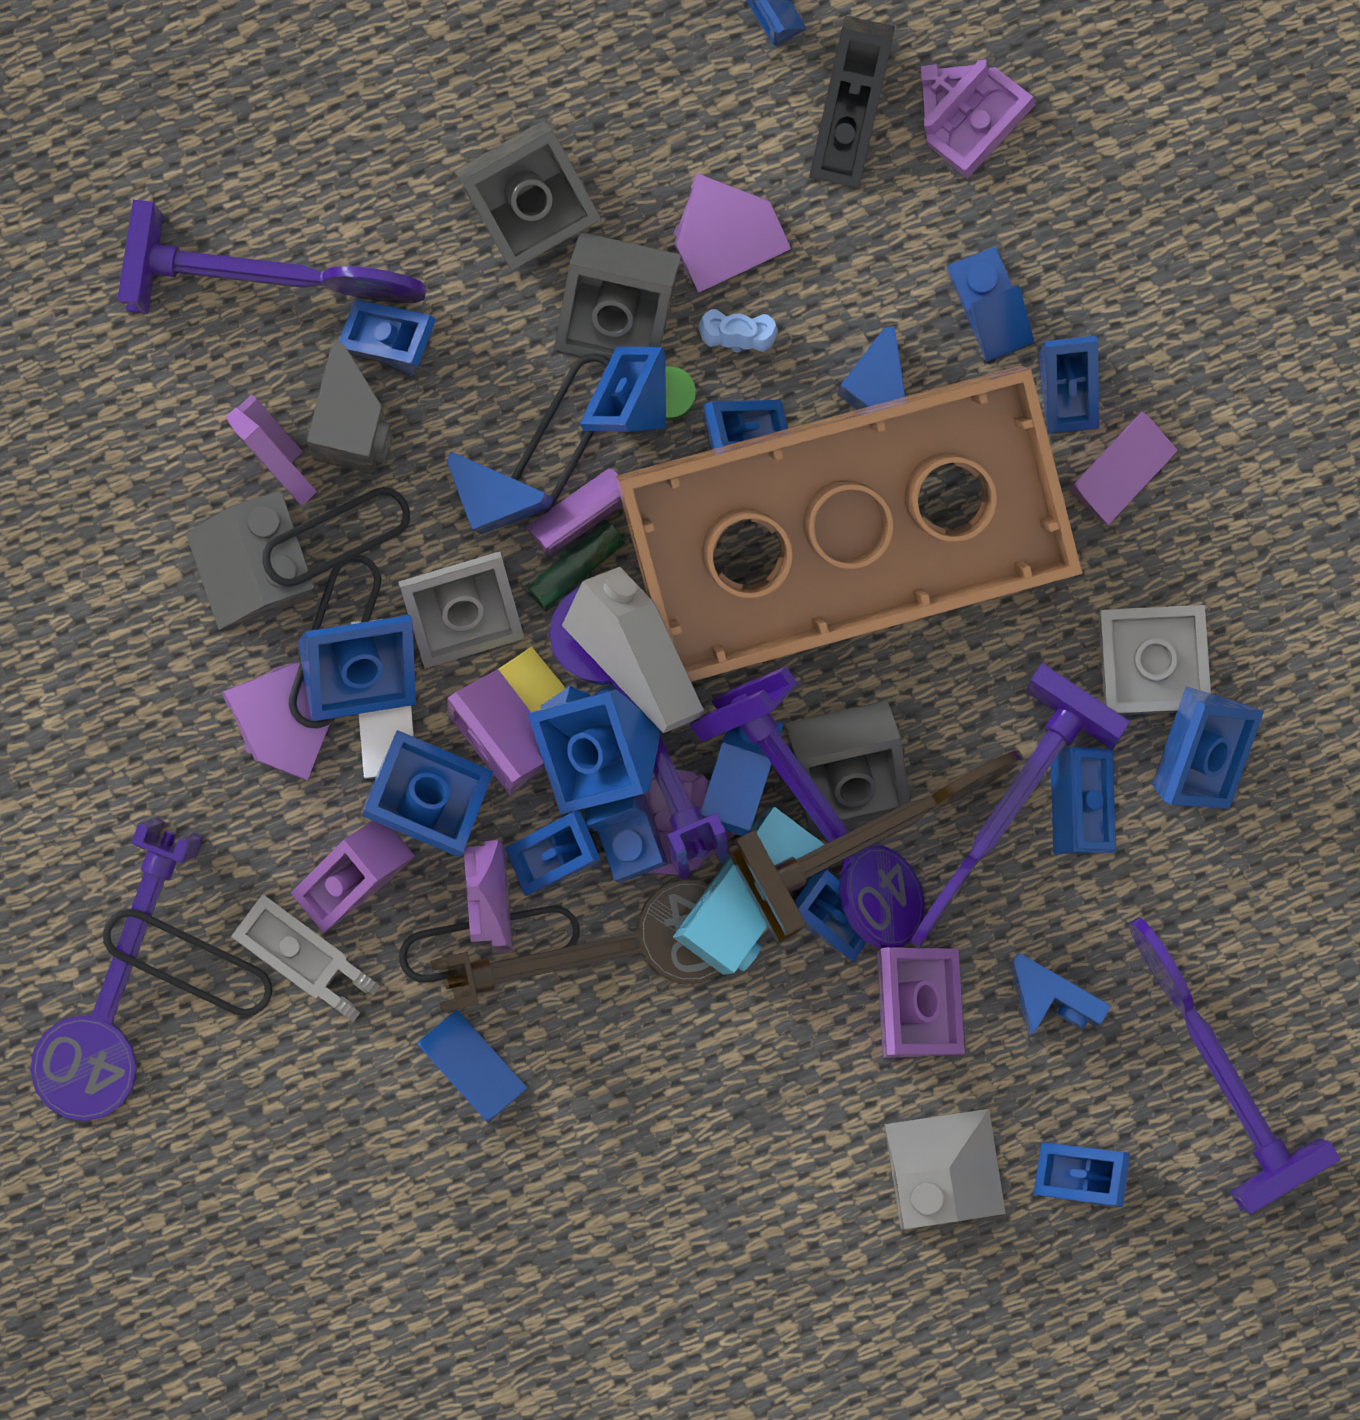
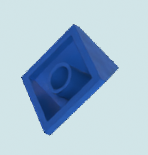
(359, 667)
(596, 749)
(1206, 750)
(427, 793)

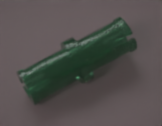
(575, 565)

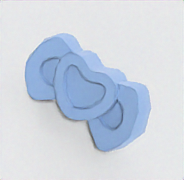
(738, 331)

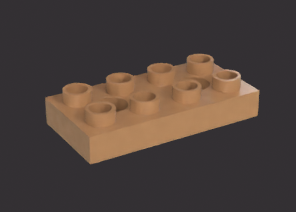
(851, 523)

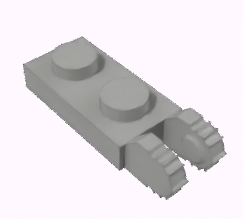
(299, 954)

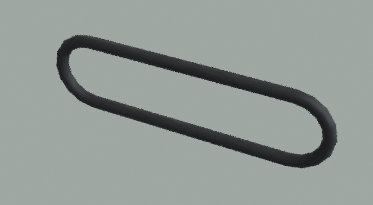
(545, 422)
(327, 516)
(317, 624)
(465, 925)
(177, 982)

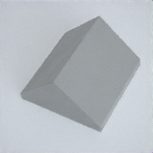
(462, 610)

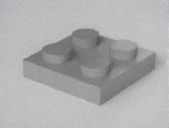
(1152, 657)

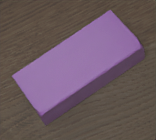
(1123, 469)
(577, 513)

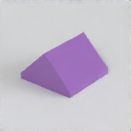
(498, 729)
(920, 1002)

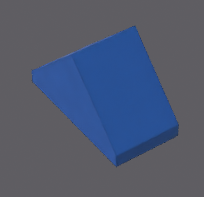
(876, 375)
(1070, 384)
(630, 392)
(742, 420)
(491, 497)
(553, 853)
(824, 915)
(1082, 1174)

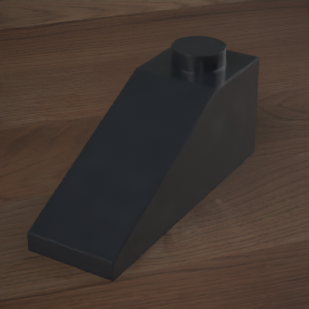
(852, 101)

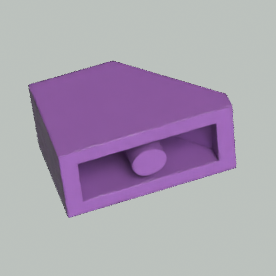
(352, 874)

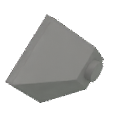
(944, 1169)

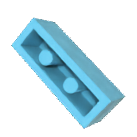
(726, 919)

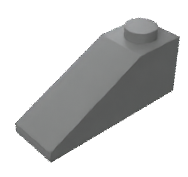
(632, 645)

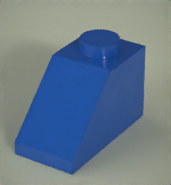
(737, 782)

